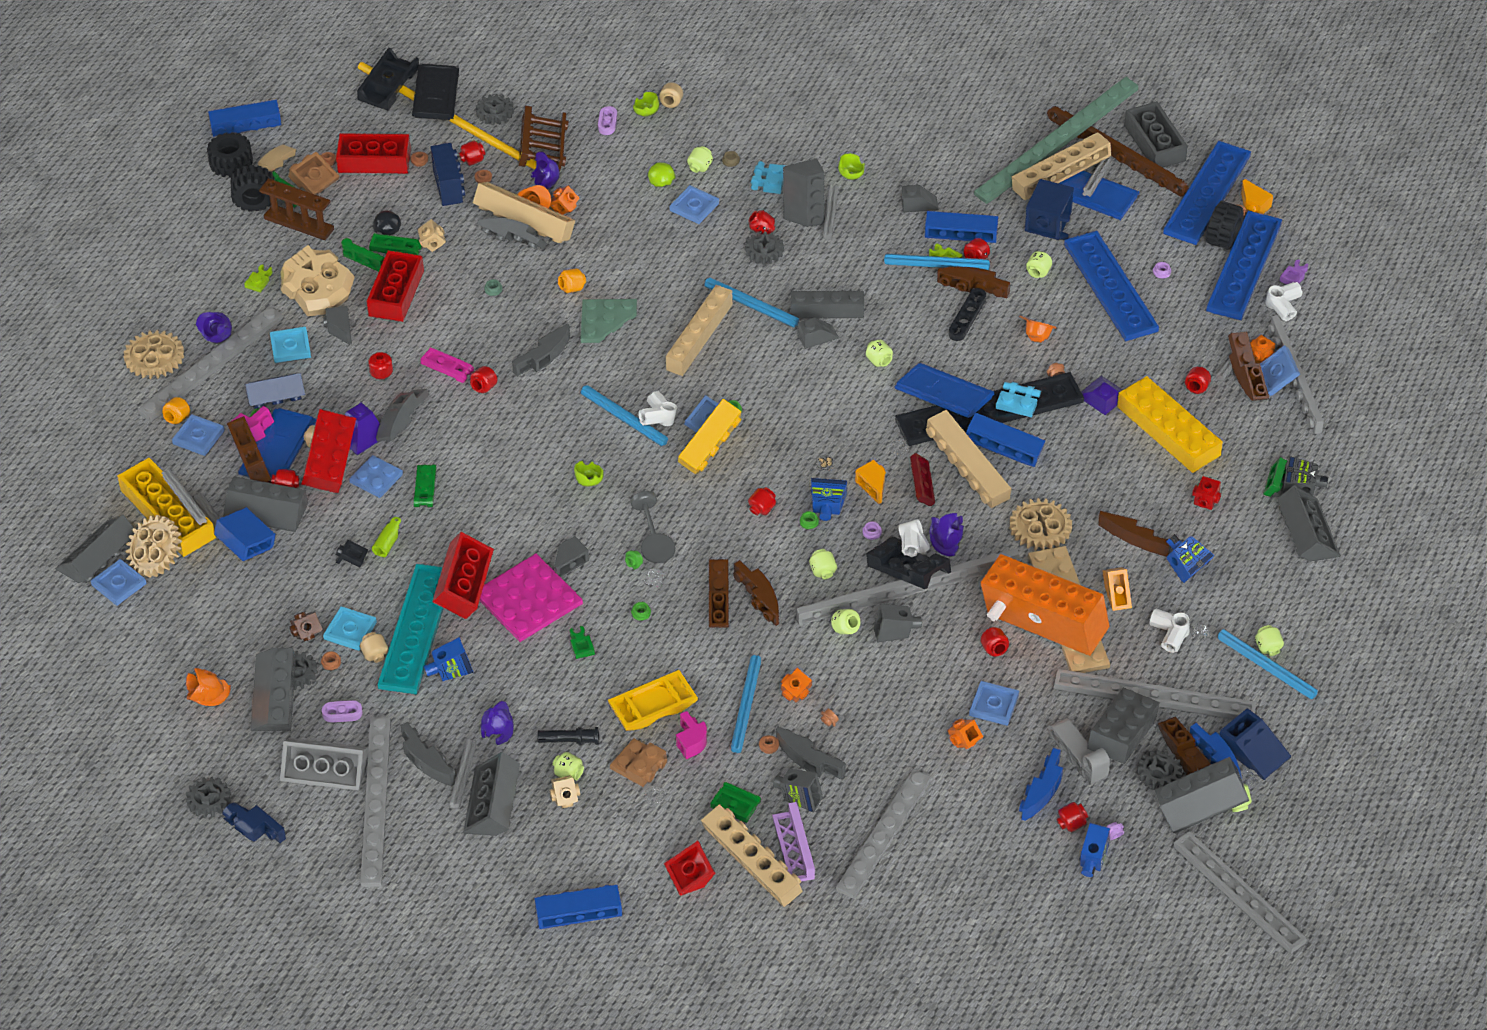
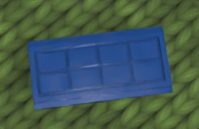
(1107, 198)
(944, 390)
(282, 440)

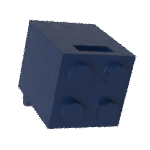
(1049, 210)

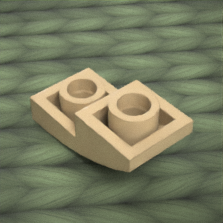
(275, 157)

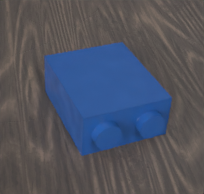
(244, 534)

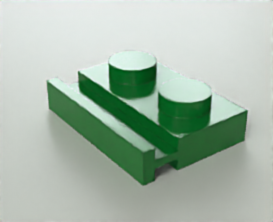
(737, 800)

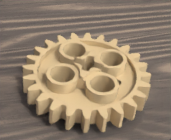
(153, 354)
(1029, 530)
(153, 546)

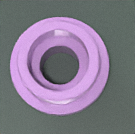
(1162, 270)
(872, 526)
(1116, 830)

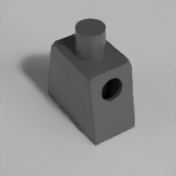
(894, 622)

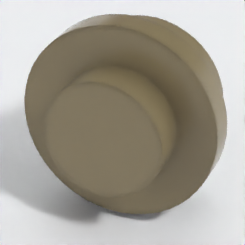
(730, 159)

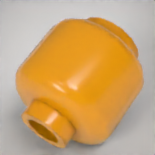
(571, 280)
(176, 410)

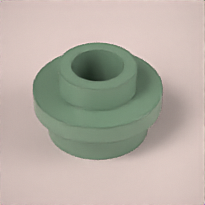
(493, 287)

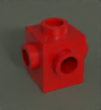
(1207, 493)

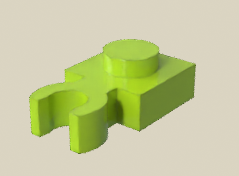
(948, 252)
(258, 280)

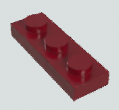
(922, 479)

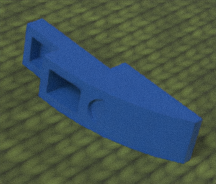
(1212, 745)
(1042, 788)

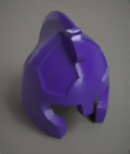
(946, 533)
(497, 721)

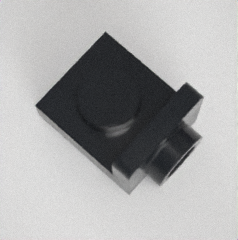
(351, 553)

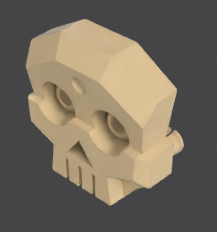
(308, 271)

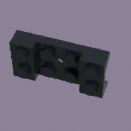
(379, 89)
(914, 570)

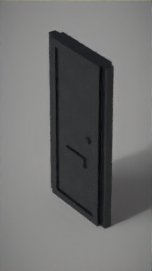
(435, 92)

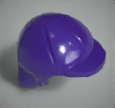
(546, 171)
(214, 326)

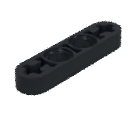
(966, 314)

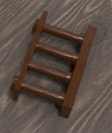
(528, 130)
(294, 220)

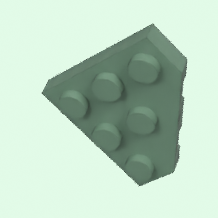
(605, 316)

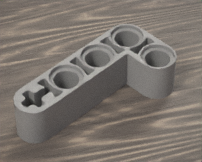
(1090, 764)

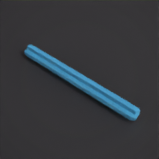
(933, 261)
(756, 304)
(624, 415)
(1267, 664)
(746, 703)

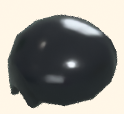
(386, 223)

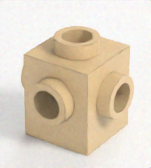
(431, 235)
(559, 786)

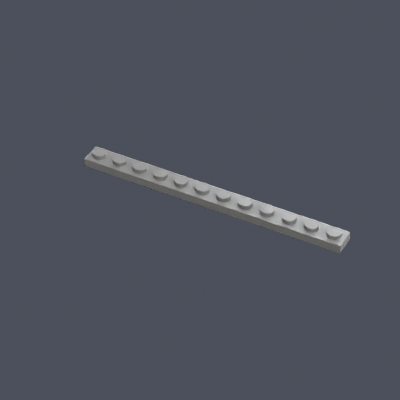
(897, 589)

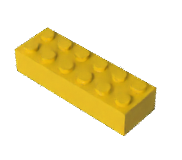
(1169, 424)
(153, 496)

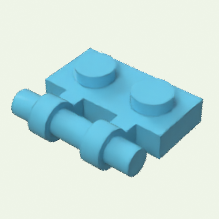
(773, 181)
(1017, 403)

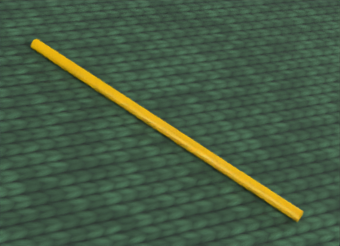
(464, 125)

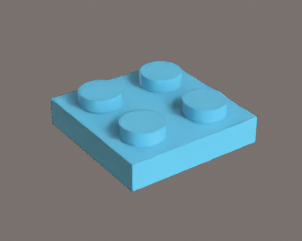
(290, 344)
(349, 628)

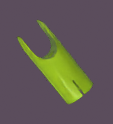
(386, 538)

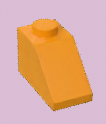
(1255, 198)
(871, 479)
(1117, 588)

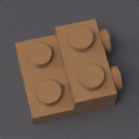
(313, 174)
(639, 762)

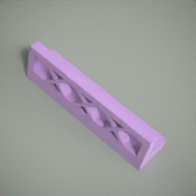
(800, 839)

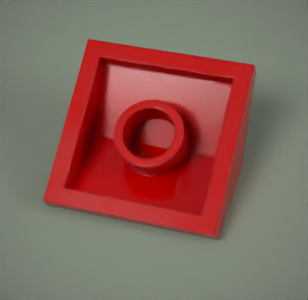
(690, 869)

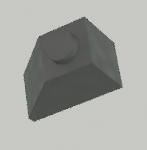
(918, 199)
(338, 323)
(815, 332)
(570, 556)

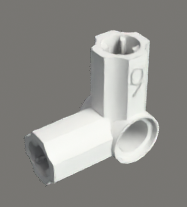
(1279, 298)
(661, 411)
(913, 538)
(1176, 626)

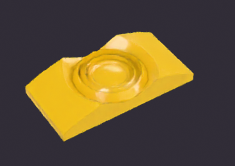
(653, 701)

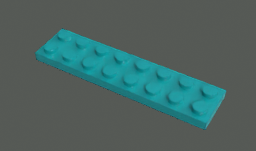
(413, 633)

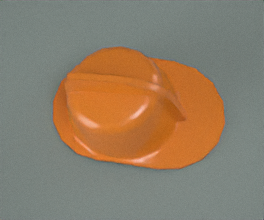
(537, 194)
(1037, 331)

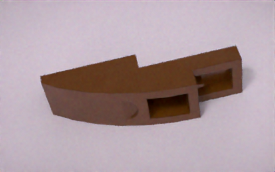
(969, 277)
(1244, 366)
(762, 592)
(718, 593)
(1182, 745)

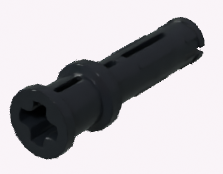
(579, 736)

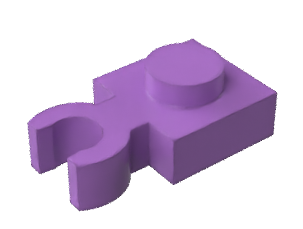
(1294, 274)

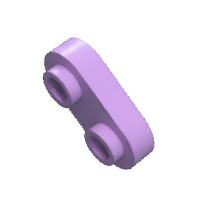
(607, 120)
(342, 711)

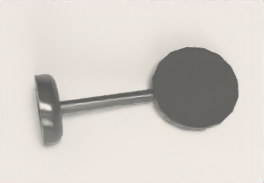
(657, 546)

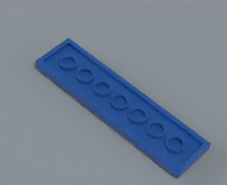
(1206, 191)
(1244, 265)
(1111, 286)

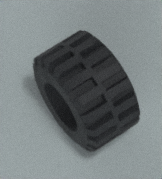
(229, 153)
(247, 185)
(1224, 225)

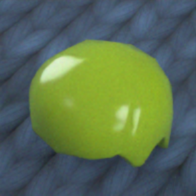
(647, 105)
(851, 163)
(661, 174)
(583, 472)

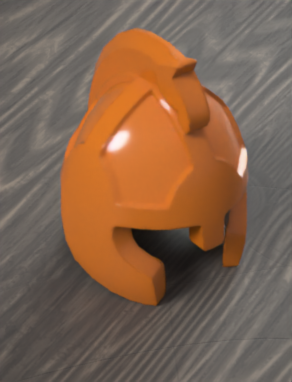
(207, 689)

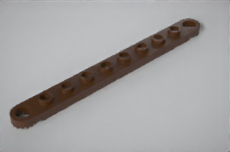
(1128, 156)

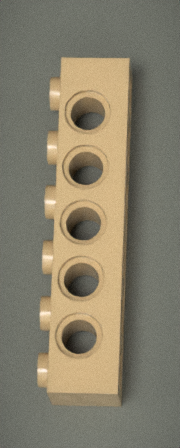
(1062, 164)
(783, 891)

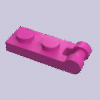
(447, 364)

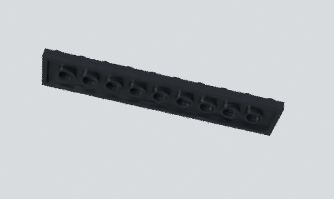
(1056, 393)

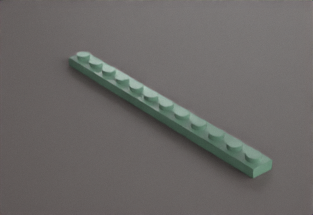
(1058, 138)

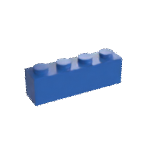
(245, 118)
(961, 226)
(1005, 440)
(578, 906)

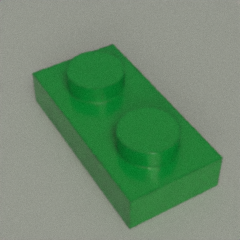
(1275, 476)

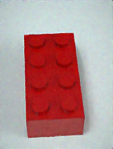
(373, 153)
(395, 286)
(328, 451)
(463, 575)

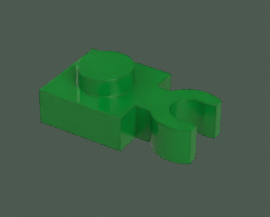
(581, 644)

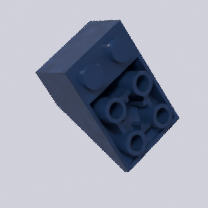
(1254, 744)

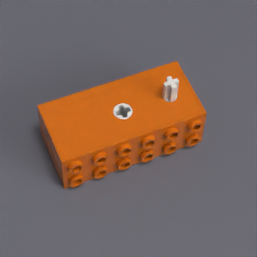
(1045, 604)

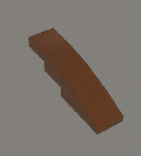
(248, 450)
(1128, 531)

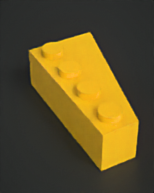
(710, 437)

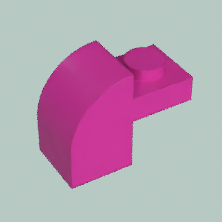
(258, 422)
(693, 738)

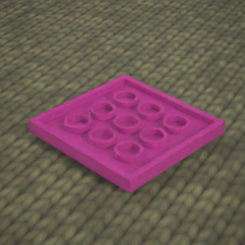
(529, 597)

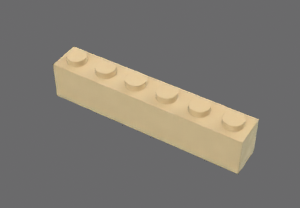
(512, 206)
(699, 330)
(968, 459)

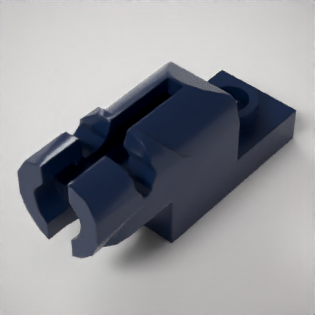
(253, 822)

